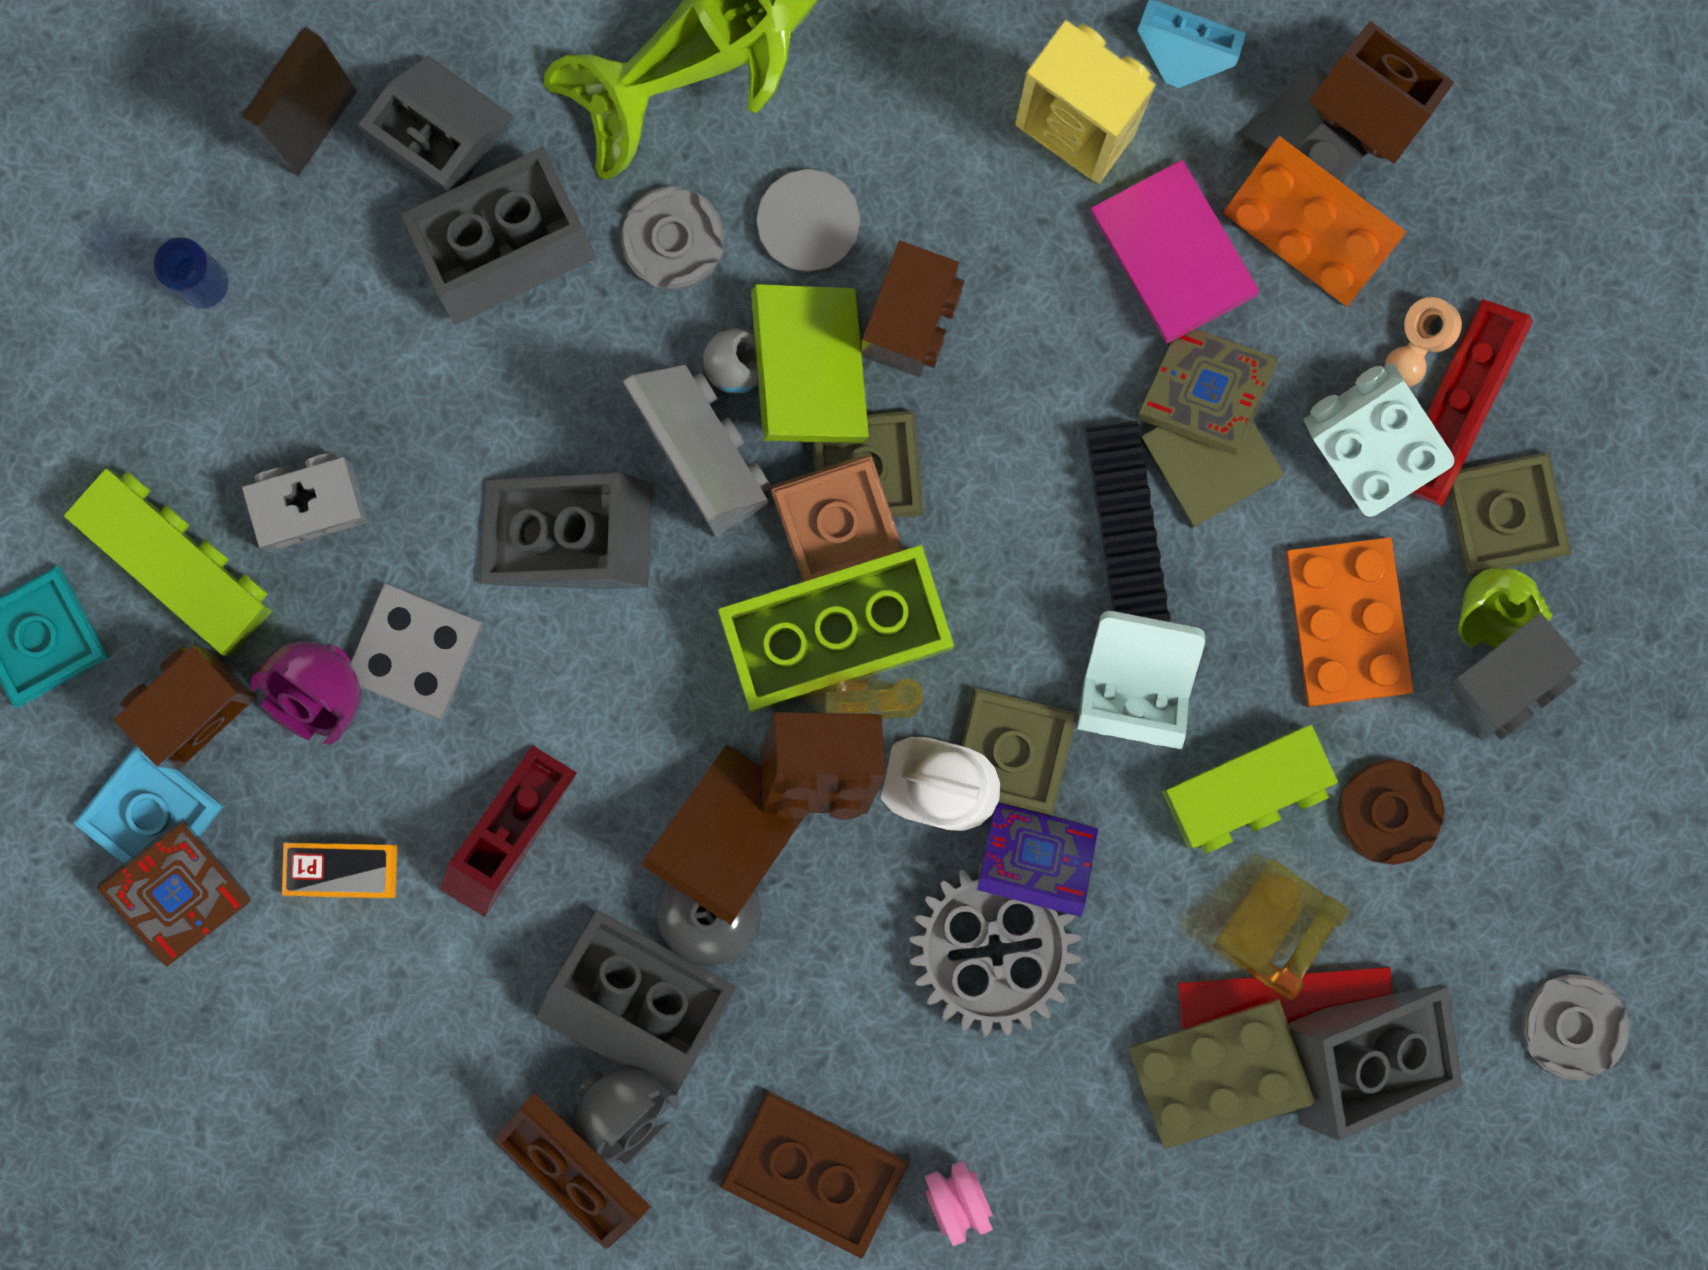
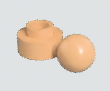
(1411, 358)

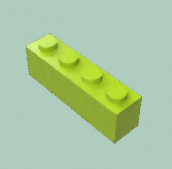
(169, 562)

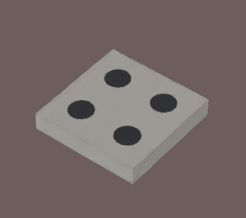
(414, 651)

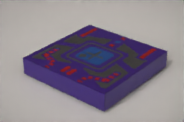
(1038, 859)

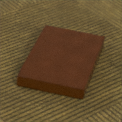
(721, 839)
(571, 1172)
(814, 1174)

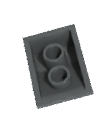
(567, 531)
(1376, 1058)

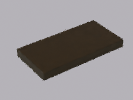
(300, 101)

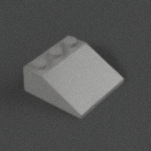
(699, 445)

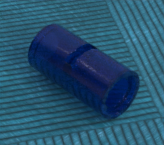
(175, 263)

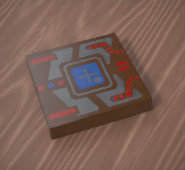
(174, 892)

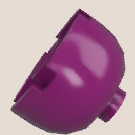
(309, 689)

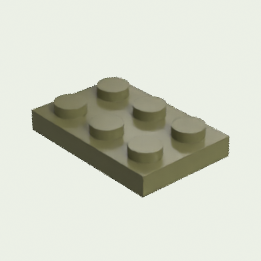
(1222, 1074)

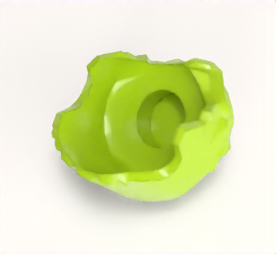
(1498, 606)

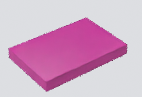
(1174, 251)

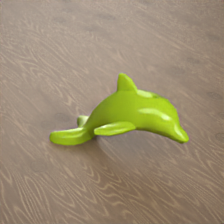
(691, 46)

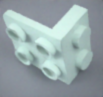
(1378, 439)
(1140, 679)

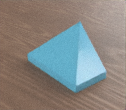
(1187, 44)

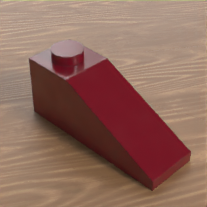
(506, 831)

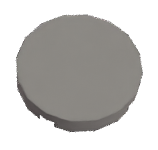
(808, 221)
(677, 257)
(1556, 1024)

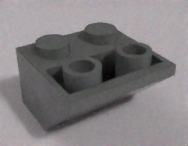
(434, 124)
(1521, 670)

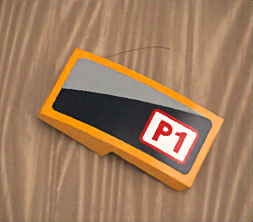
(339, 870)

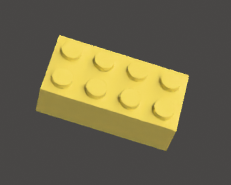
(1083, 100)

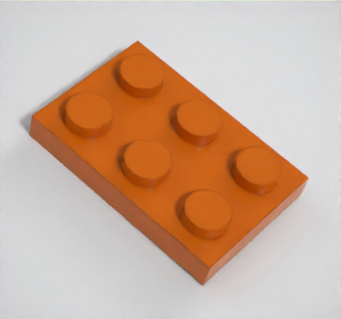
(1313, 221)
(1349, 622)

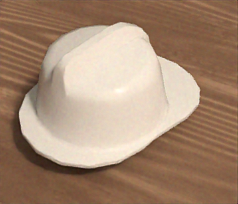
(940, 784)

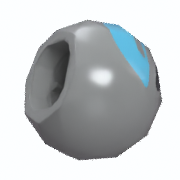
(732, 361)

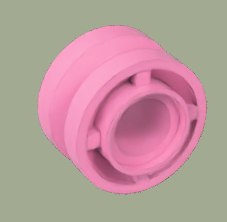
(958, 1203)

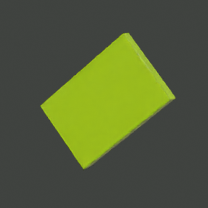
(809, 364)

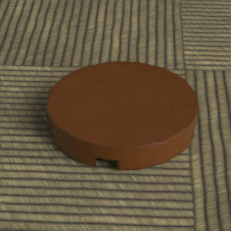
(1370, 813)

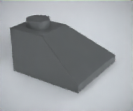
(1303, 127)

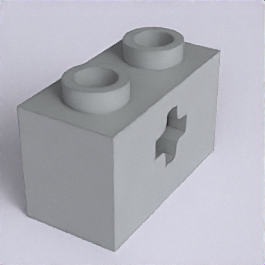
(282, 524)

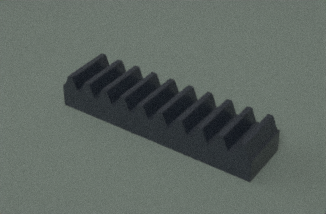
(1127, 520)

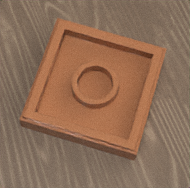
(836, 517)

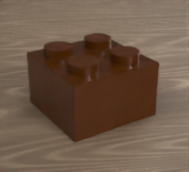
(1380, 93)
(909, 310)
(183, 706)
(822, 764)

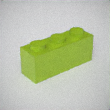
(1251, 789)

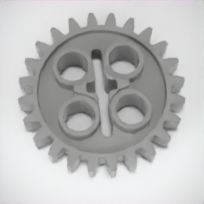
(1001, 997)

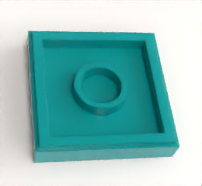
(44, 638)

